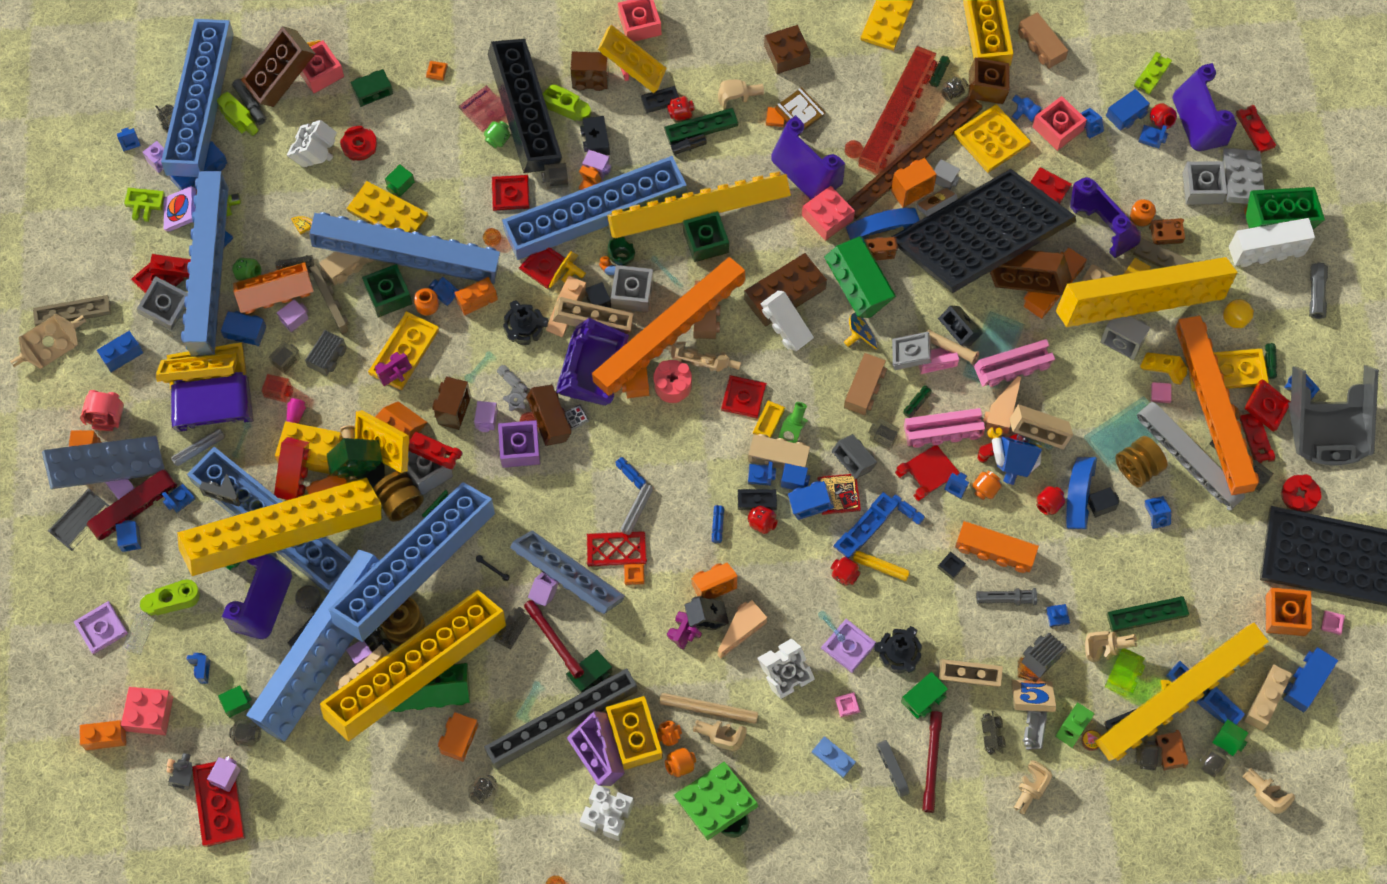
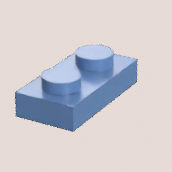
(833, 757)

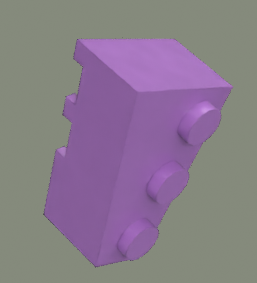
(597, 749)

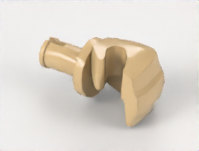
(736, 88)
(1109, 641)
(718, 735)
(1035, 790)
(1265, 791)

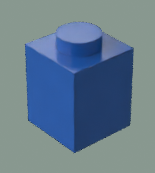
(794, 477)
(128, 536)

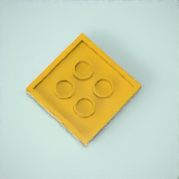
(992, 138)

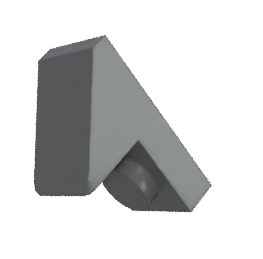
(225, 493)

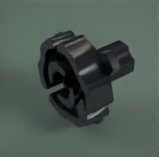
(523, 322)
(903, 655)

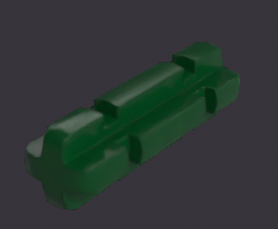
(939, 71)
(1271, 360)
(917, 401)

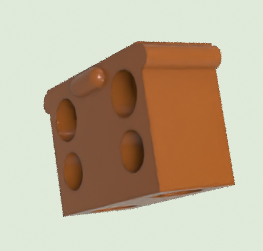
(1170, 231)
(881, 246)
(1173, 750)

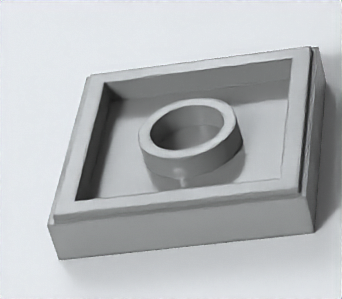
(911, 350)

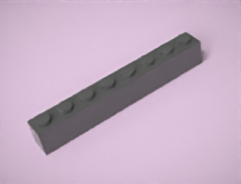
(560, 719)

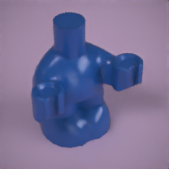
(1027, 107)

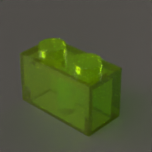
(1125, 672)

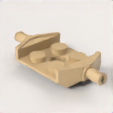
(32, 342)
(708, 360)

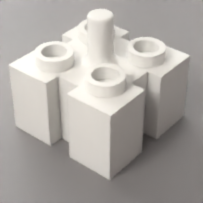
(312, 144)
(786, 668)
(606, 812)

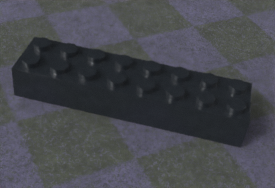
(524, 104)

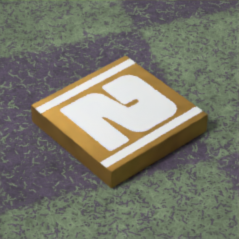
(802, 106)

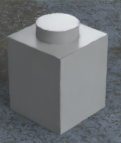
(947, 175)

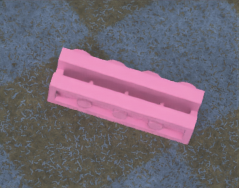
(1014, 363)
(944, 427)

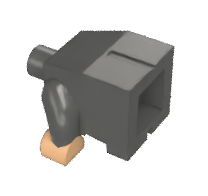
(181, 772)

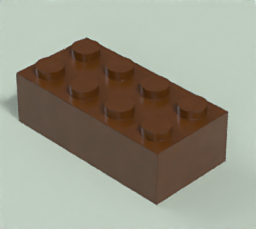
(278, 66)
(1034, 273)
(798, 279)

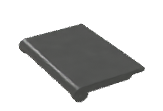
(76, 518)

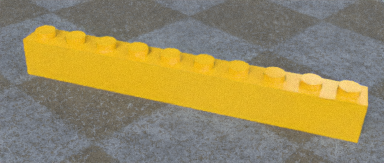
(695, 205)
(1182, 691)

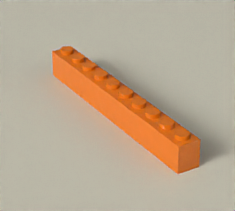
(669, 326)
(1216, 405)

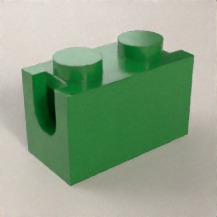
(924, 696)

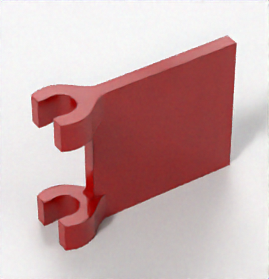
(929, 469)

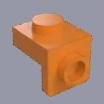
(590, 177)

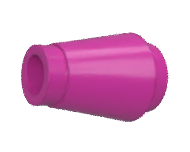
(295, 410)

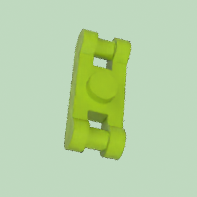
(1153, 73)

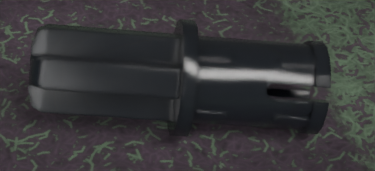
(688, 144)

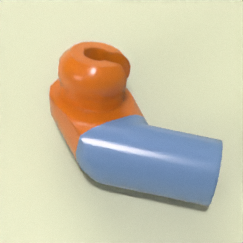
(607, 266)

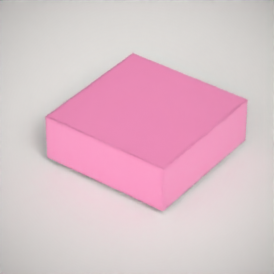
(1161, 392)
(1332, 622)
(847, 704)

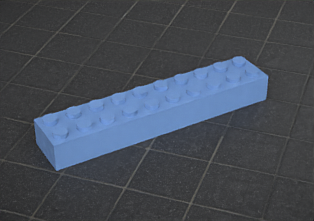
(197, 98)
(588, 208)
(403, 248)
(205, 264)
(316, 559)
(411, 562)
(309, 660)

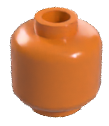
(1142, 212)
(426, 301)
(986, 485)
(680, 762)

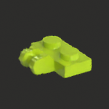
(144, 199)

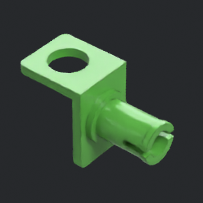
(794, 422)

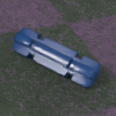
(630, 472)
(908, 510)
(717, 527)

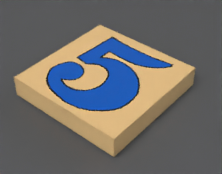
(1033, 695)

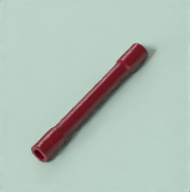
(570, 662)
(929, 795)

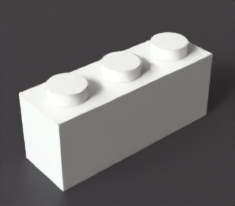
(786, 321)

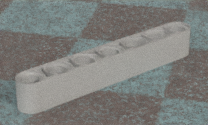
(1188, 454)

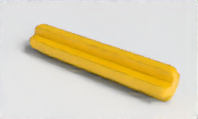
(881, 565)

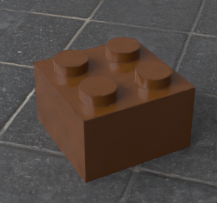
(787, 49)
(589, 70)
(989, 81)
(452, 402)

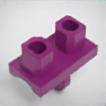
(394, 369)
(684, 632)

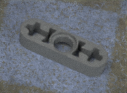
(890, 762)

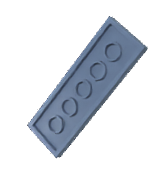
(102, 462)
(567, 572)

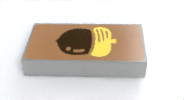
(936, 201)

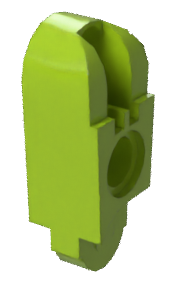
(576, 110)
(236, 114)
(155, 602)

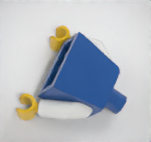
(1014, 456)

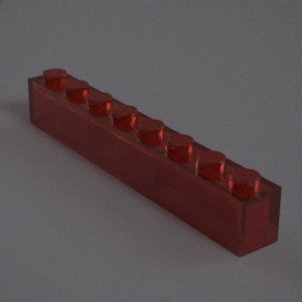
(897, 110)

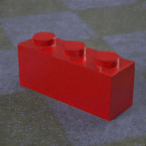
(292, 469)

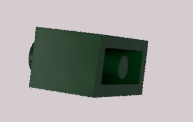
(371, 87)
(595, 671)

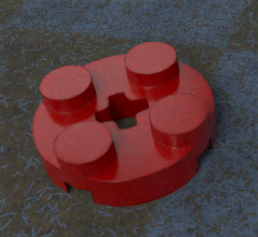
(360, 152)
(1306, 484)

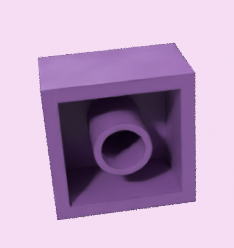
(519, 444)

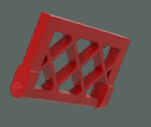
(606, 536)

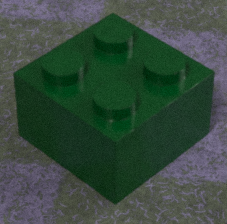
(706, 236)
(387, 290)
(354, 458)

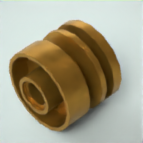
(1141, 461)
(398, 496)
(403, 622)

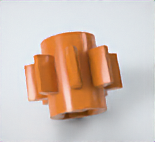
(669, 733)

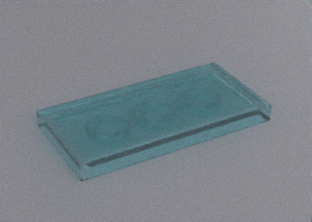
(998, 336)
(1118, 432)

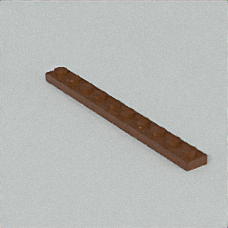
(920, 149)

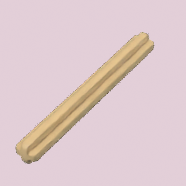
(709, 708)

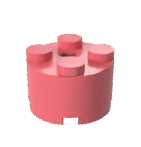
(672, 371)
(102, 410)

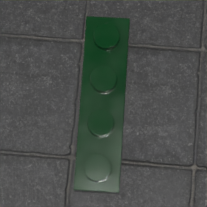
(701, 125)
(1147, 614)

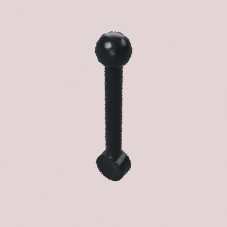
(505, 577)

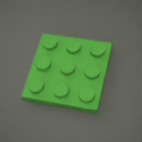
(716, 800)

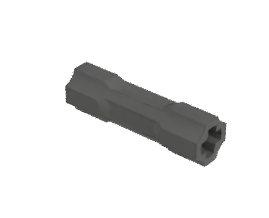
(1318, 279)

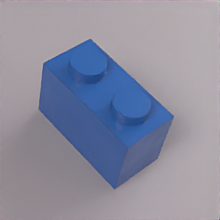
(1127, 110)
(243, 328)
(120, 351)
(810, 500)

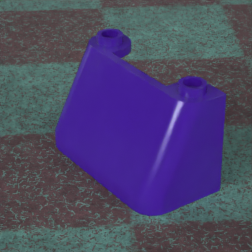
(1201, 121)
(803, 165)
(1090, 198)
(588, 349)
(211, 401)
(263, 600)

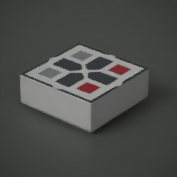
(576, 417)

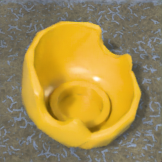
(1238, 313)

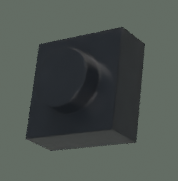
(951, 565)

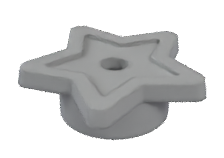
(515, 404)

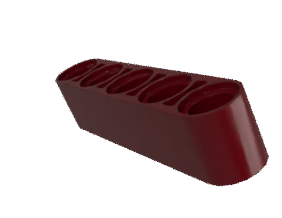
(131, 504)

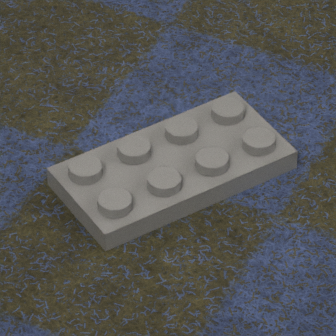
(1242, 174)

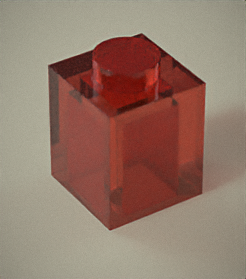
(277, 388)

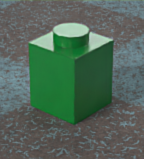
(399, 180)
(235, 701)
(1231, 738)

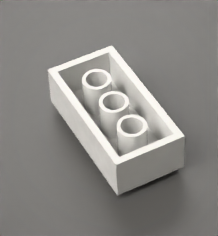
(1271, 242)

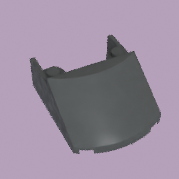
(1334, 430)

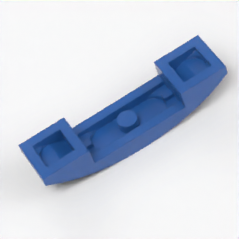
(882, 222)
(1078, 492)
(866, 526)

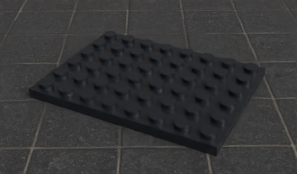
(983, 230)

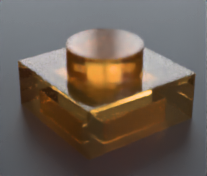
(1026, 673)

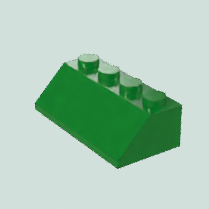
(1283, 205)
(860, 277)
(446, 689)

